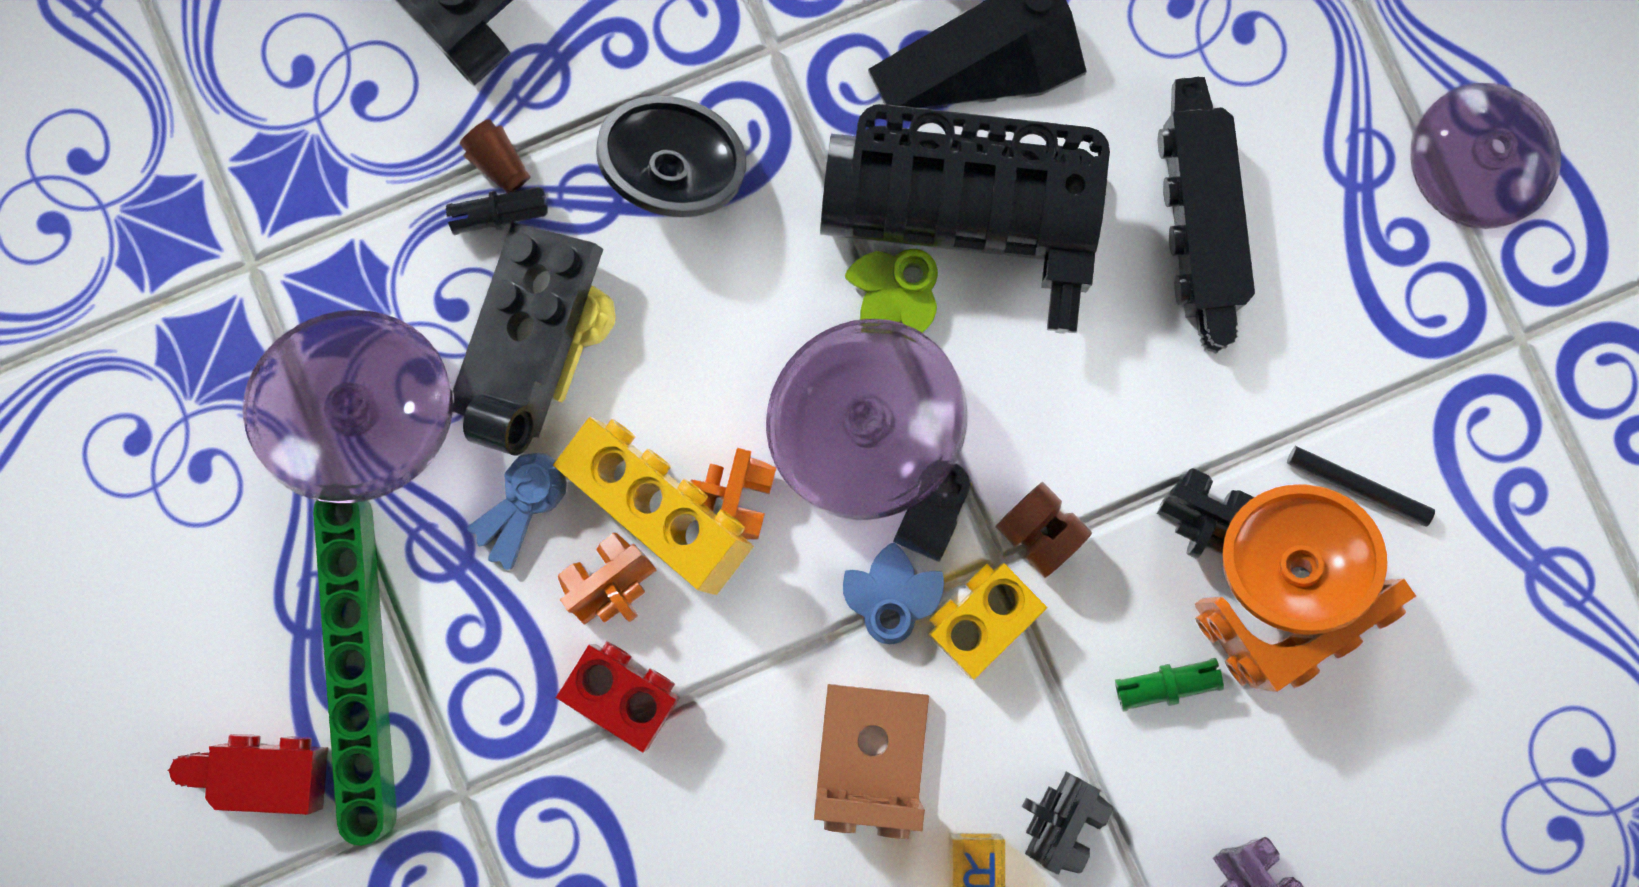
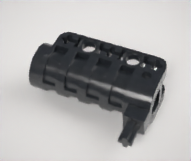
(974, 197)

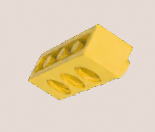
(591, 466)

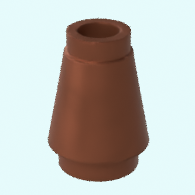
(495, 156)

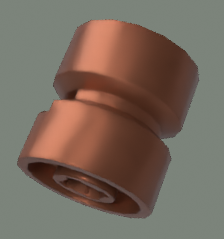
(1033, 513)

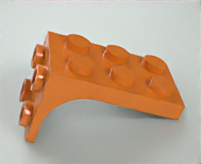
(1296, 657)

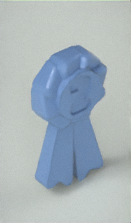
(530, 489)

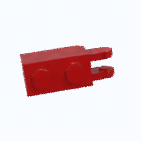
(257, 775)

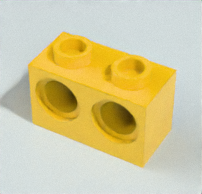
(994, 630)

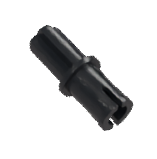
(497, 210)

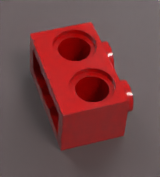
(613, 708)

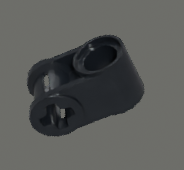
(932, 521)

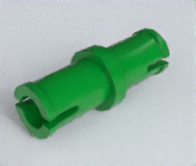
(1169, 684)

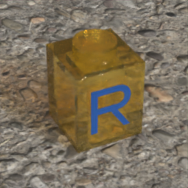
(976, 860)

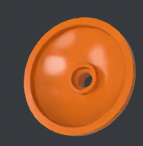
(1311, 531)

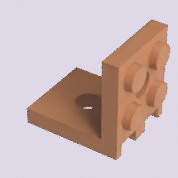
(866, 787)

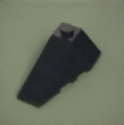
(985, 56)

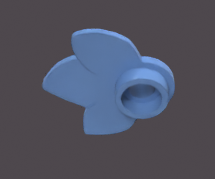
(894, 587)

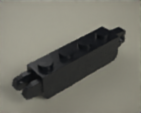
(1207, 212)

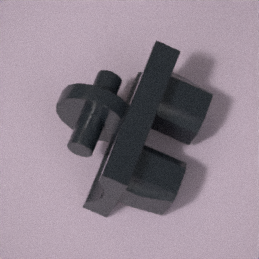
(1199, 516)
(1060, 820)

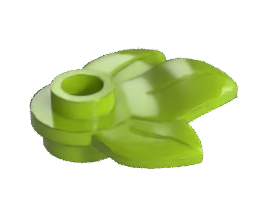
(889, 293)

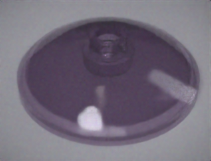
(1462, 170)

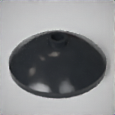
(671, 156)

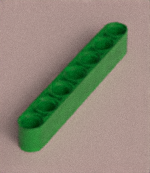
(346, 690)

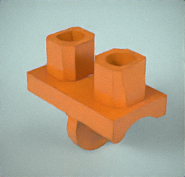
(746, 474)
(609, 588)

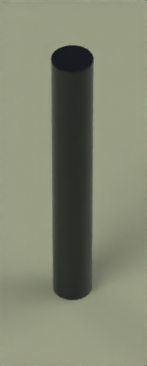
(1361, 486)

